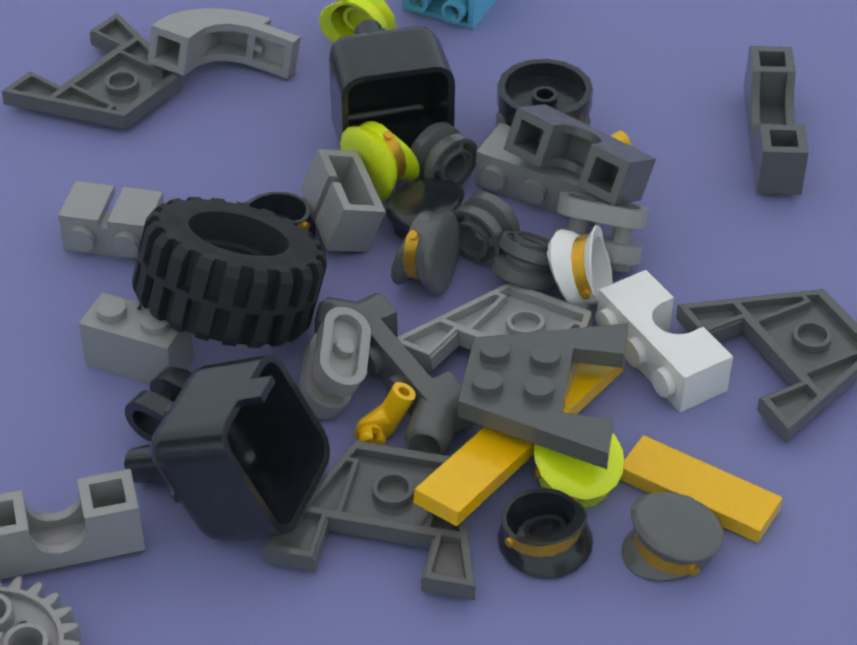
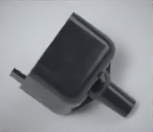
(390, 79)
(237, 449)

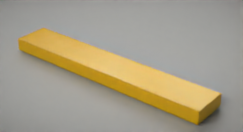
(493, 456)

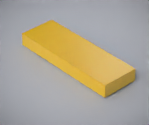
(735, 502)

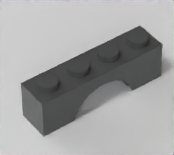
(776, 142)

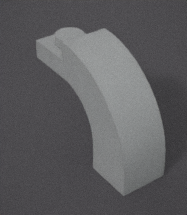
(217, 34)

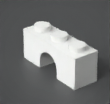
(679, 366)

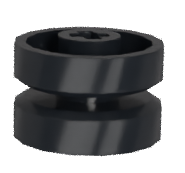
(546, 83)

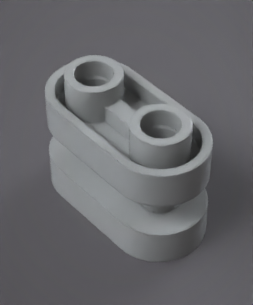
(624, 217)
(335, 362)

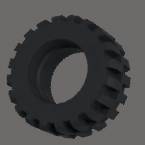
(228, 272)

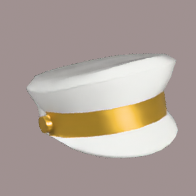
(579, 265)

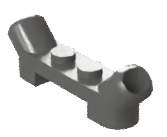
(436, 401)

